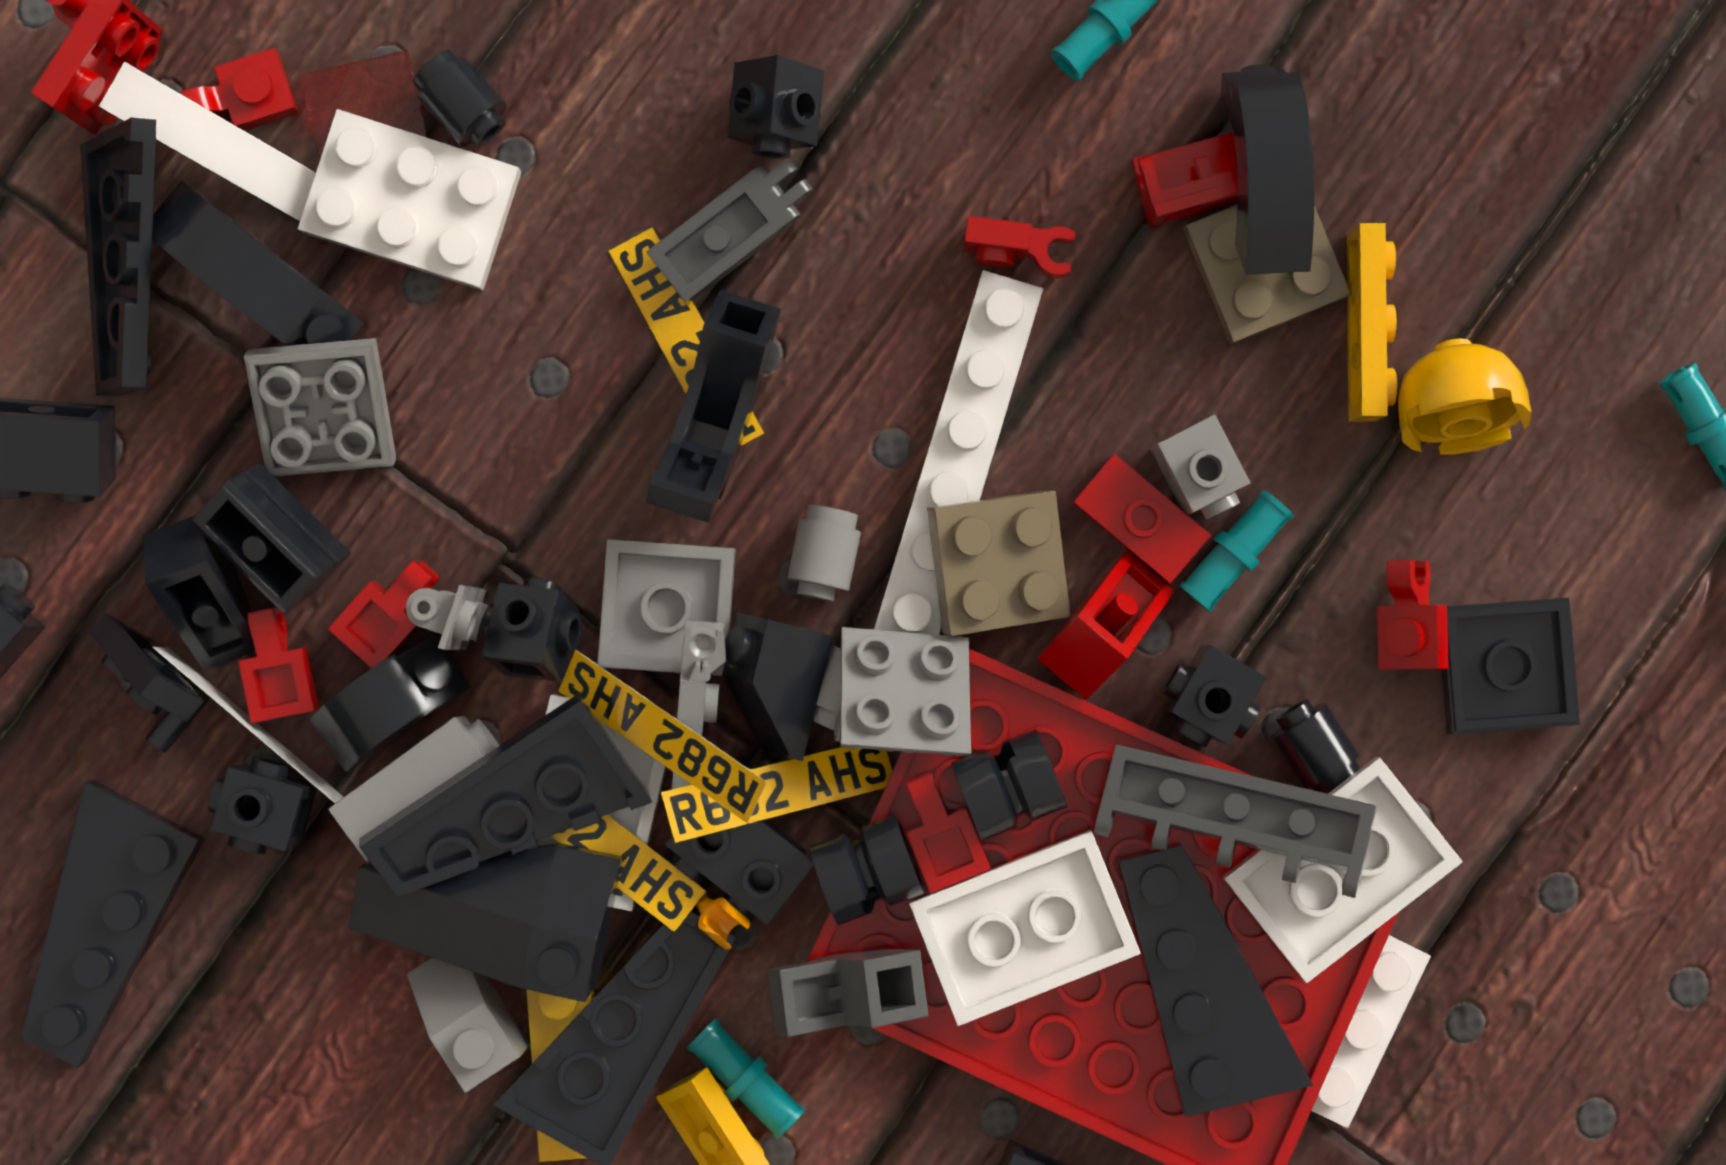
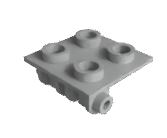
(904, 692)

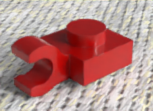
(250, 91)
(1002, 241)
(377, 618)
(1412, 630)
(278, 679)
(945, 842)

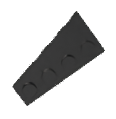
(118, 229)
(528, 788)
(107, 907)
(1208, 1003)
(611, 1055)

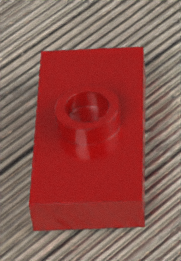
(1141, 519)

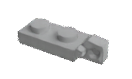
(701, 655)

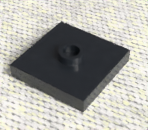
(1510, 667)

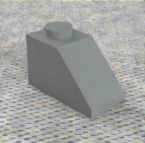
(466, 1021)

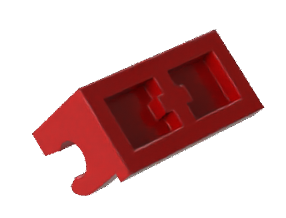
(1187, 179)

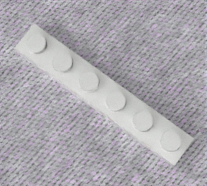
(961, 441)

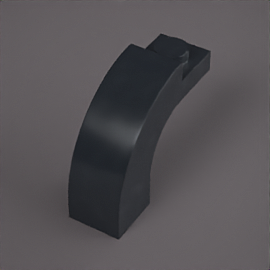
(1272, 168)
(248, 272)
(716, 406)

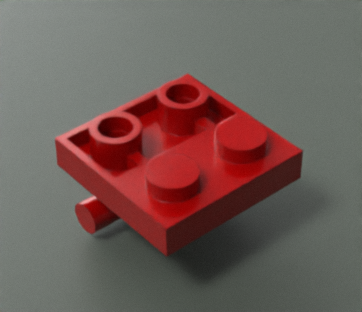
(92, 54)

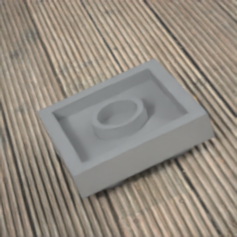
(651, 595)

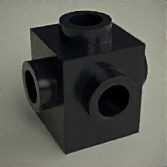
(775, 105)
(531, 630)
(1235, 690)
(282, 800)

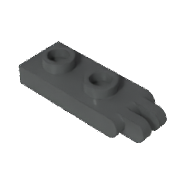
(729, 230)

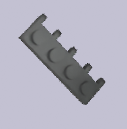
(1237, 811)

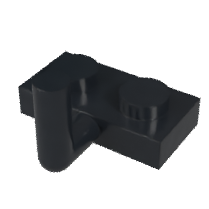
(152, 678)

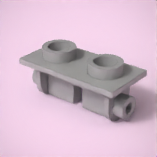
(452, 614)

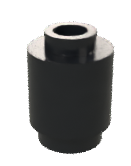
(460, 99)
(1315, 746)

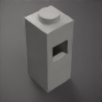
(412, 776)

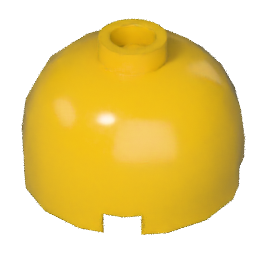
(1462, 398)

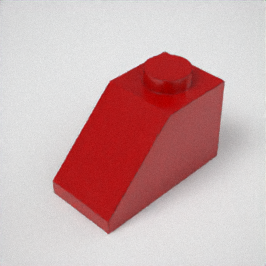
(1106, 625)

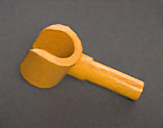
(719, 918)

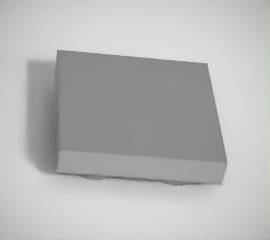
(320, 407)

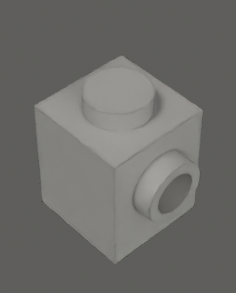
(1201, 468)

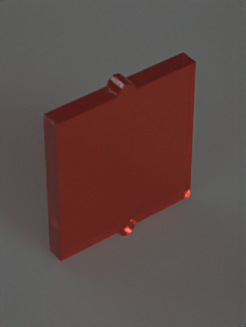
(369, 88)

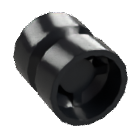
(1009, 784)
(866, 869)

